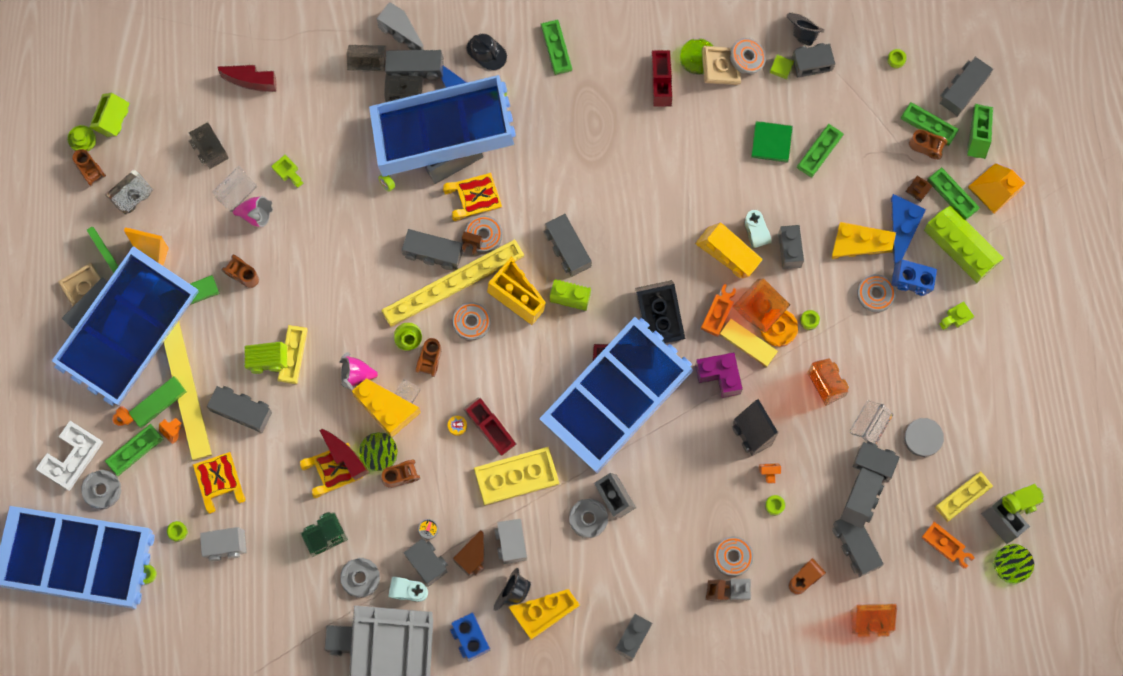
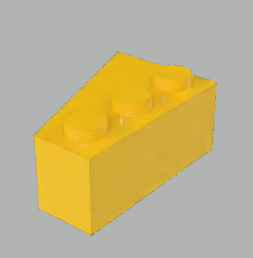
(729, 250)
(516, 292)
(385, 407)

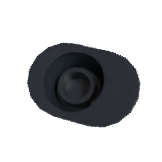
(804, 29)
(487, 52)
(514, 591)

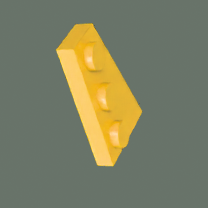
(860, 240)
(542, 613)

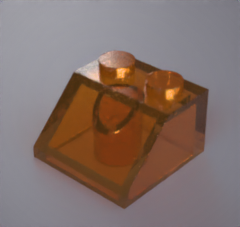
(761, 305)
(828, 381)
(873, 619)

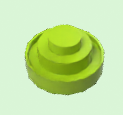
(81, 138)
(407, 336)

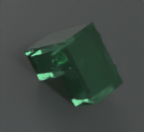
(324, 535)

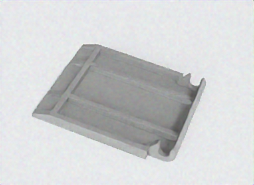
(391, 642)

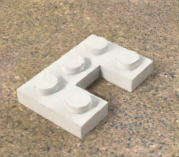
(69, 471)

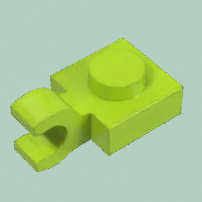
(286, 169)
(957, 315)

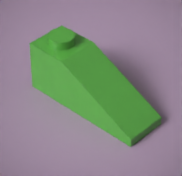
(980, 131)

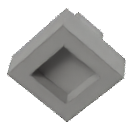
(740, 589)

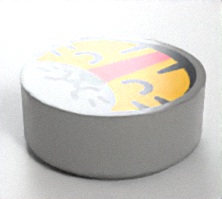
(428, 529)

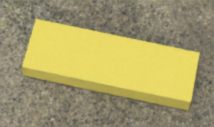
(748, 343)
(295, 344)
(964, 496)

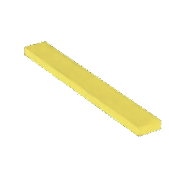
(451, 283)
(189, 402)

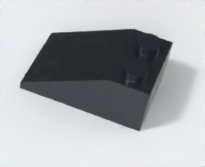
(661, 310)
(755, 428)

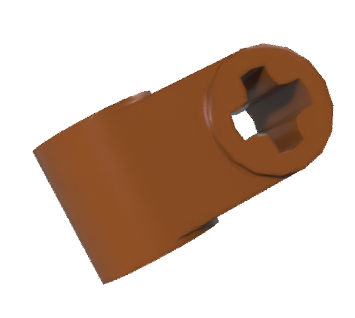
(929, 144)
(89, 169)
(238, 270)
(429, 361)
(401, 473)
(808, 575)

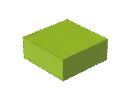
(781, 66)

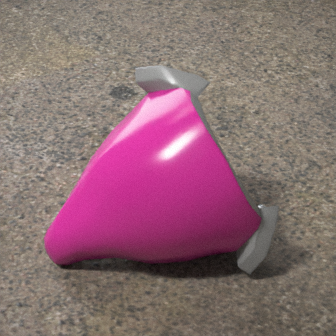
(255, 211)
(355, 371)

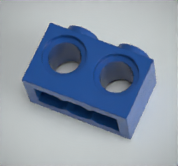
(914, 272)
(474, 635)

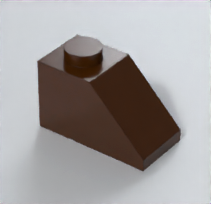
(471, 556)

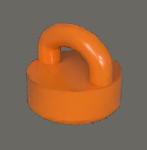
(124, 414)

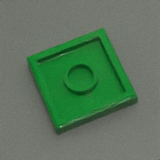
(772, 141)

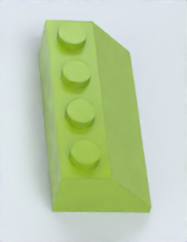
(963, 243)

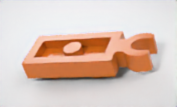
(718, 312)
(946, 544)

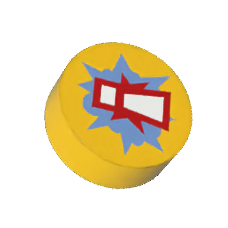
(457, 425)

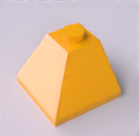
(997, 187)
(148, 243)

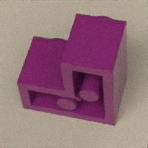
(723, 369)

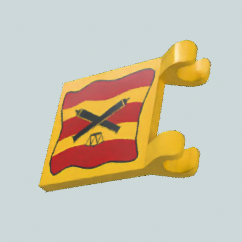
(476, 196)
(329, 472)
(217, 478)

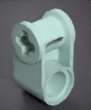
(757, 232)
(404, 589)

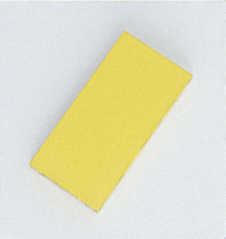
(516, 476)

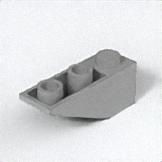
(395, 21)

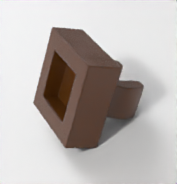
(919, 188)
(472, 240)
(716, 590)

